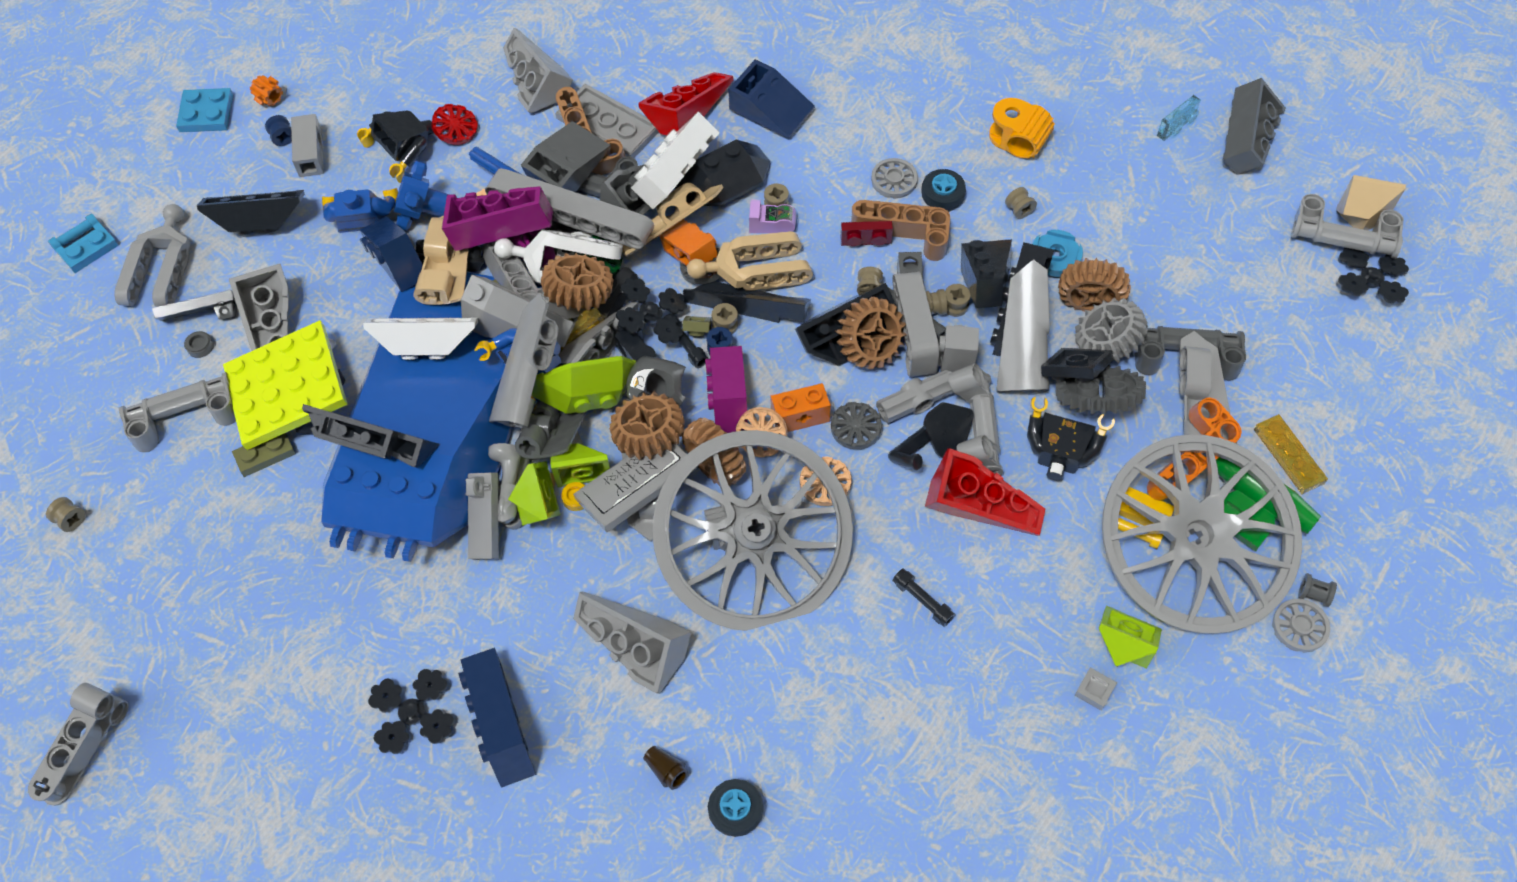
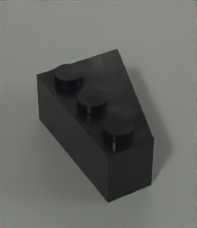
(986, 270)

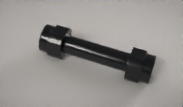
(695, 354)
(941, 613)

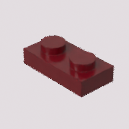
(866, 233)

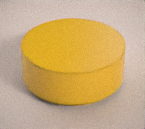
(568, 498)

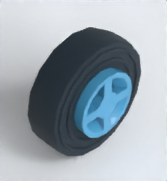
(943, 189)
(735, 795)

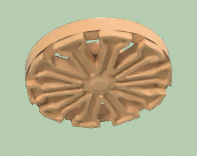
(762, 425)
(824, 500)

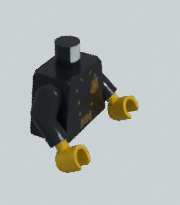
(399, 135)
(1063, 442)

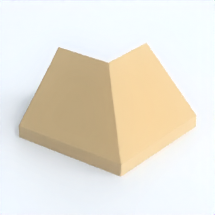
(1366, 200)

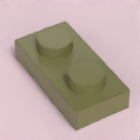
(263, 455)

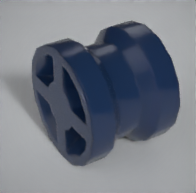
(279, 130)
(719, 334)

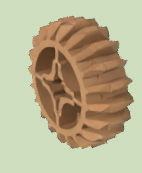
(577, 281)
(1091, 282)
(873, 353)
(647, 425)
(731, 459)

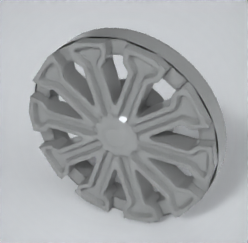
(894, 177)
(1301, 625)

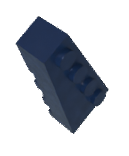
(495, 717)

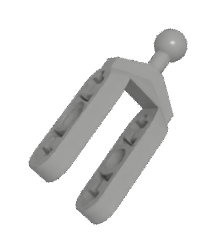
(140, 256)

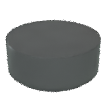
(198, 344)

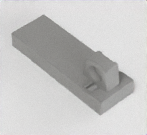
(482, 515)

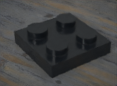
(1077, 363)

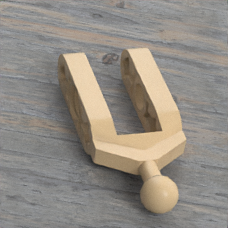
(761, 275)

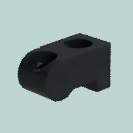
(632, 345)

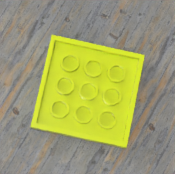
(278, 379)

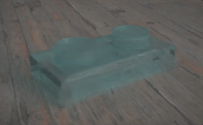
(1179, 117)

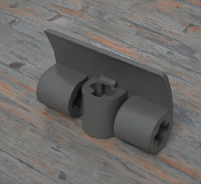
(548, 432)

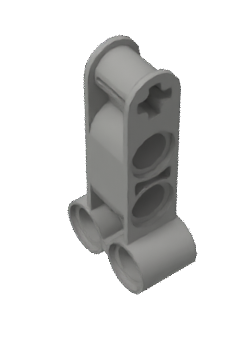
(92, 710)

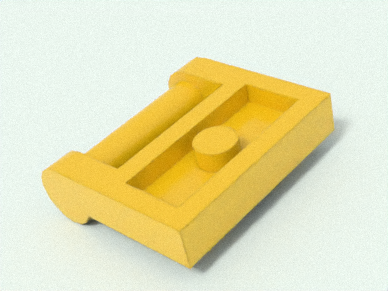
(1130, 513)

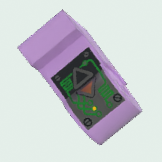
(771, 218)

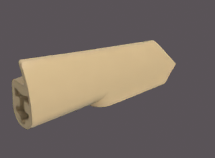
(682, 210)
(443, 269)

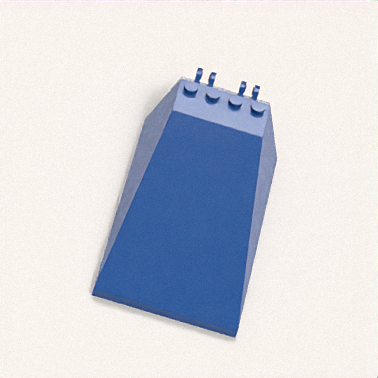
(427, 399)

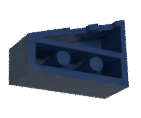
(392, 251)

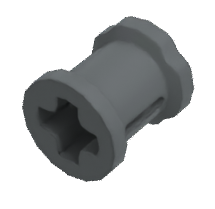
(1317, 590)

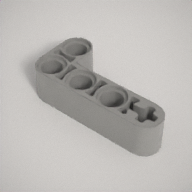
(921, 338)

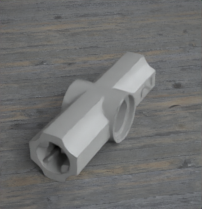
(915, 397)

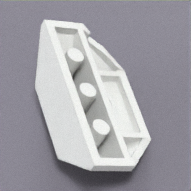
(420, 335)

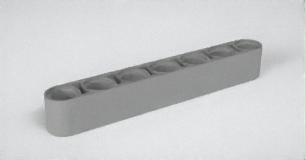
(582, 211)

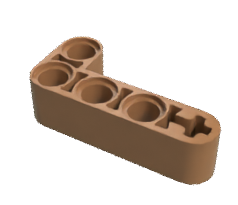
(569, 95)
(909, 222)

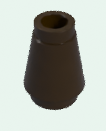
(666, 768)

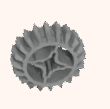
(1112, 327)

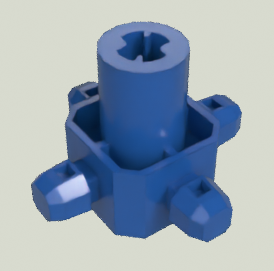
(417, 197)

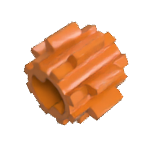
(266, 90)

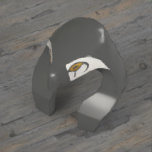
(655, 375)

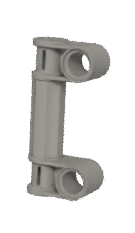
(1384, 238)
(973, 386)
(140, 418)

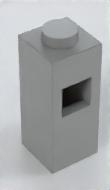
(307, 145)

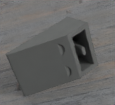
(566, 157)

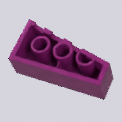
(494, 216)

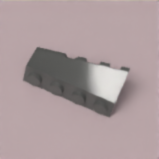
(1251, 125)

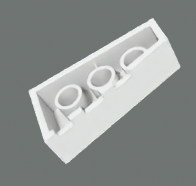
(673, 160)

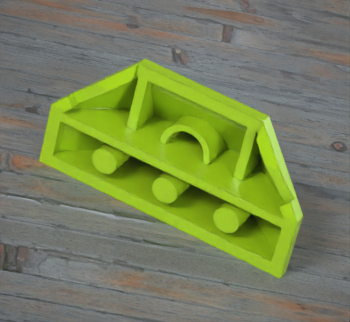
(584, 384)

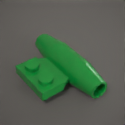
(1247, 493)

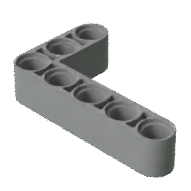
(514, 276)

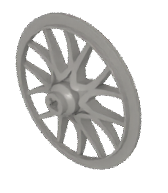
(1213, 529)
(741, 542)

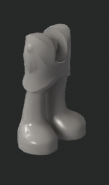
(512, 469)

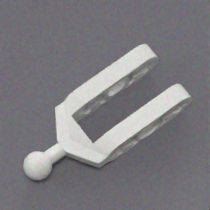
(534, 251)

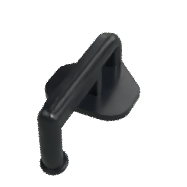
(943, 426)

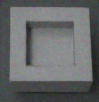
(1095, 689)

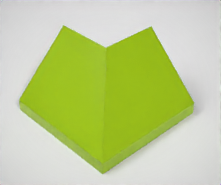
(578, 465)
(535, 494)
(1129, 638)

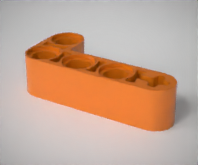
(1209, 426)

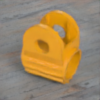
(1023, 134)

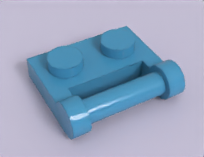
(87, 248)

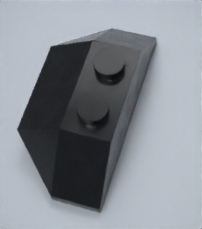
(735, 166)
(251, 211)
(820, 335)

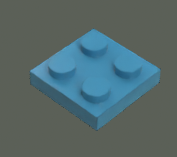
(204, 110)

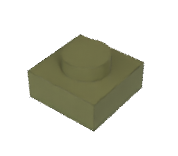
(697, 325)

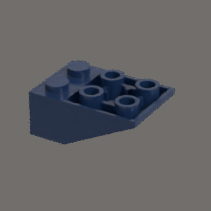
(769, 99)

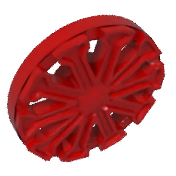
(454, 124)

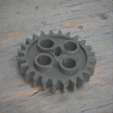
(1119, 391)

